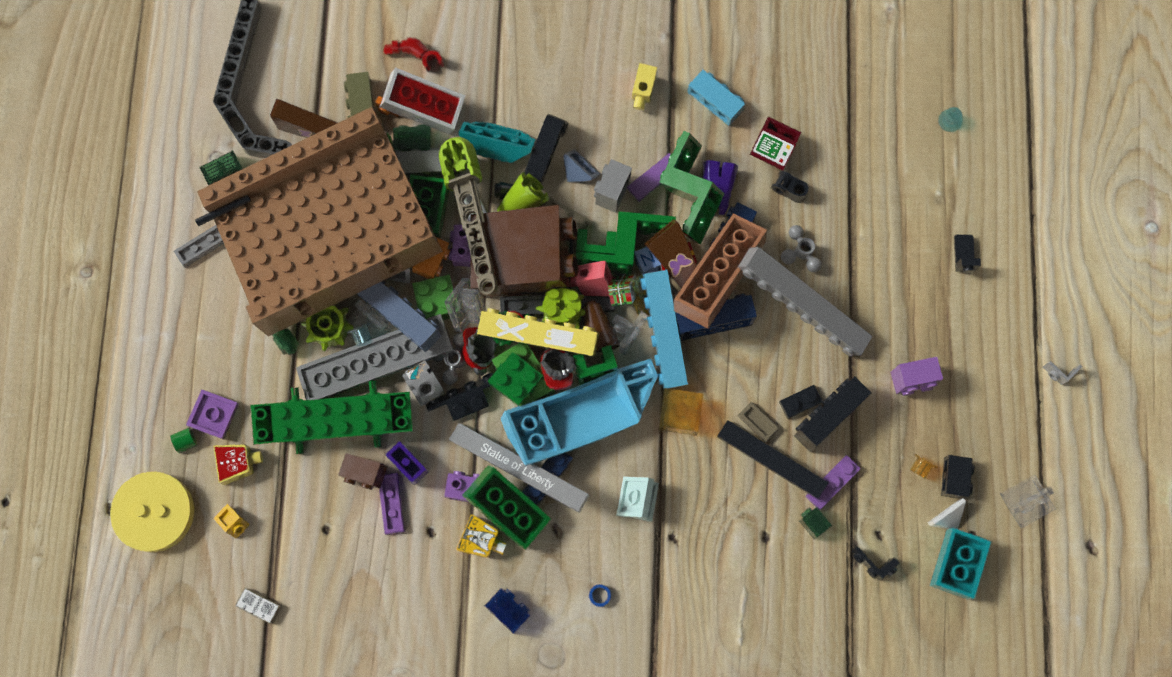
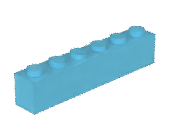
(665, 329)

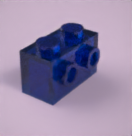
(507, 610)

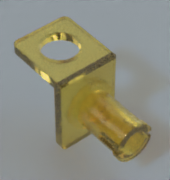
(639, 300)

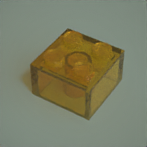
(680, 411)

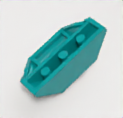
(497, 141)

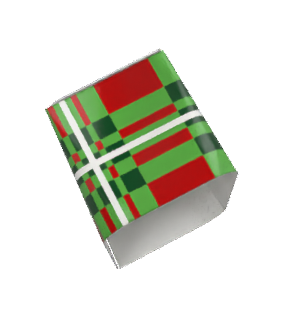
(621, 290)

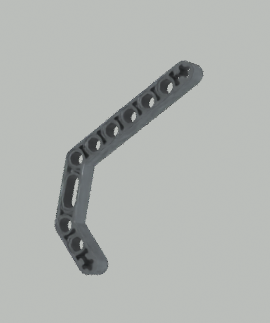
(247, 10)

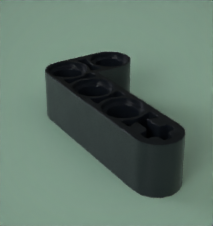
(545, 146)

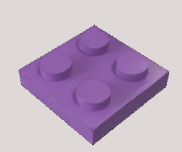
(212, 414)

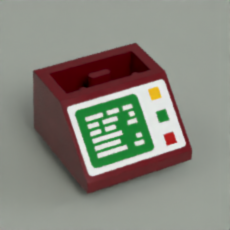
(775, 143)

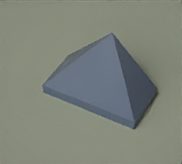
(578, 168)

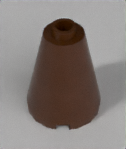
(596, 318)

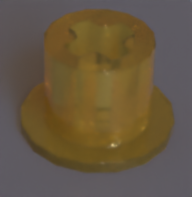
(922, 467)

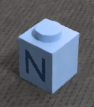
(646, 261)

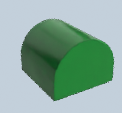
(183, 440)

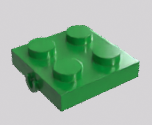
(515, 379)

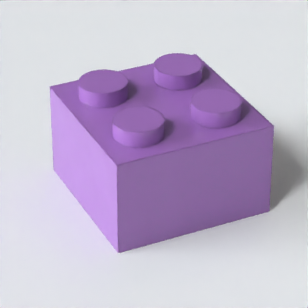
(916, 375)

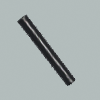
(223, 210)

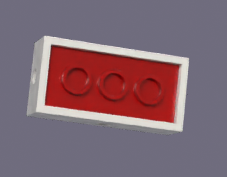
(422, 101)

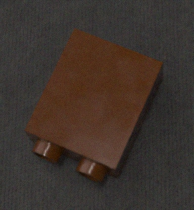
(528, 250)

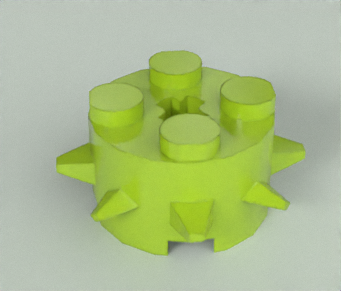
(562, 306)
(330, 336)

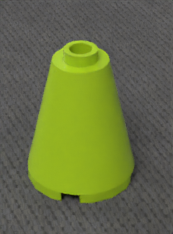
(524, 194)

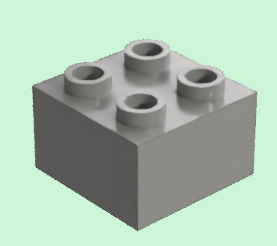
(612, 185)

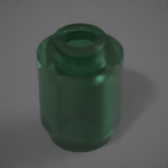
(286, 341)

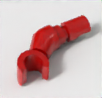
(416, 48)

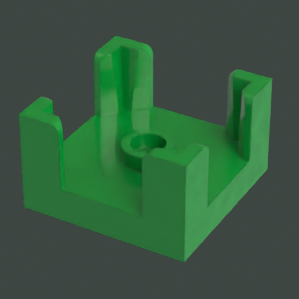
(582, 245)
(597, 370)

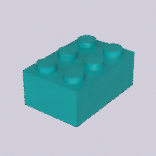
(960, 563)

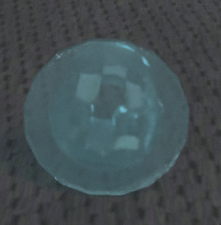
(950, 119)
(360, 333)

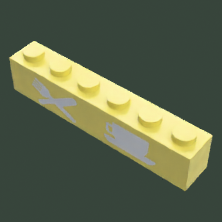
(538, 333)

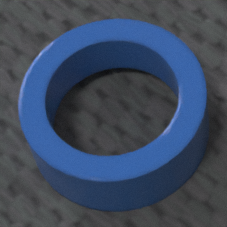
(599, 604)

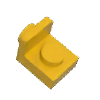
(231, 521)

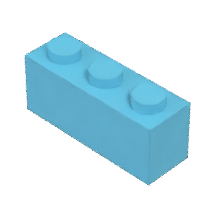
(716, 97)

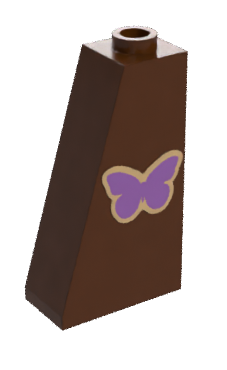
(298, 120)
(673, 252)

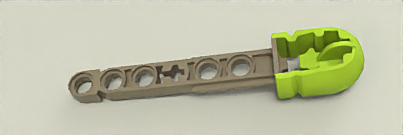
(466, 186)

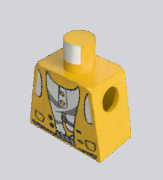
(480, 539)

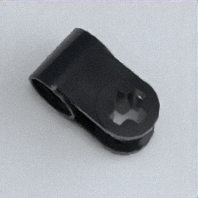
(789, 186)

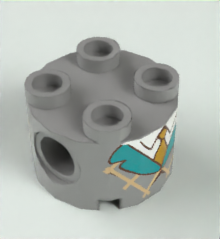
(423, 383)

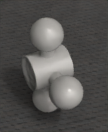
(789, 256)
(450, 376)

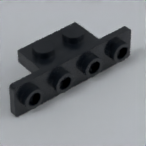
(463, 400)

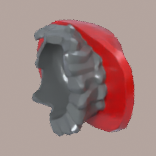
(478, 350)
(557, 368)

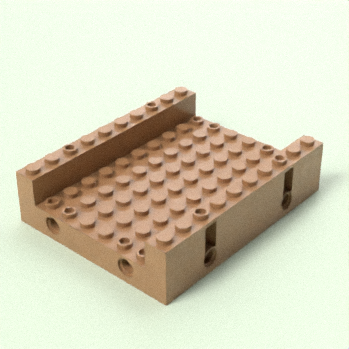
(320, 222)

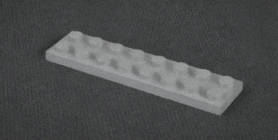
(368, 362)

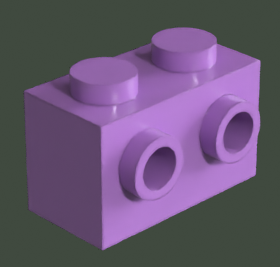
(460, 253)
(457, 485)

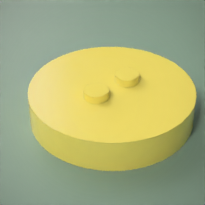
(152, 512)

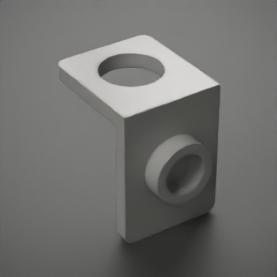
(1057, 375)

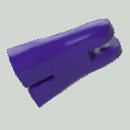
(723, 178)

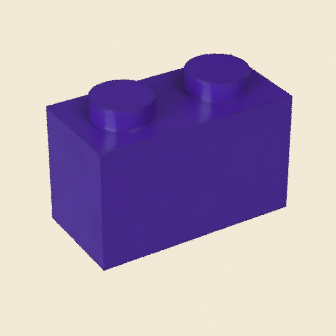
(406, 463)

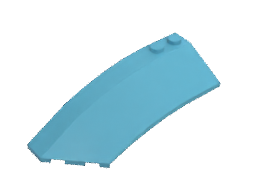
(580, 414)

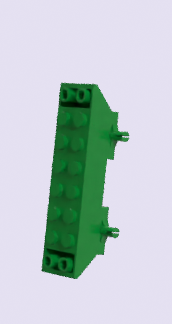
(331, 417)

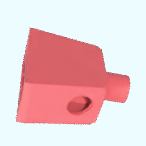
(593, 279)

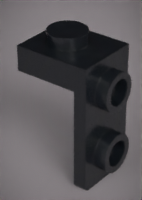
(964, 254)
(886, 569)

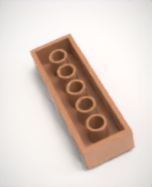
(718, 271)

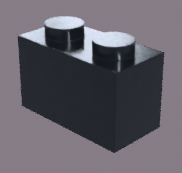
(957, 477)

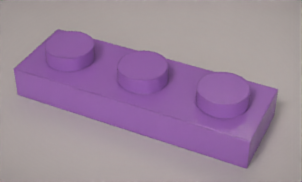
(837, 479)

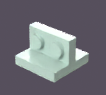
(637, 498)

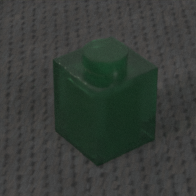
(814, 522)

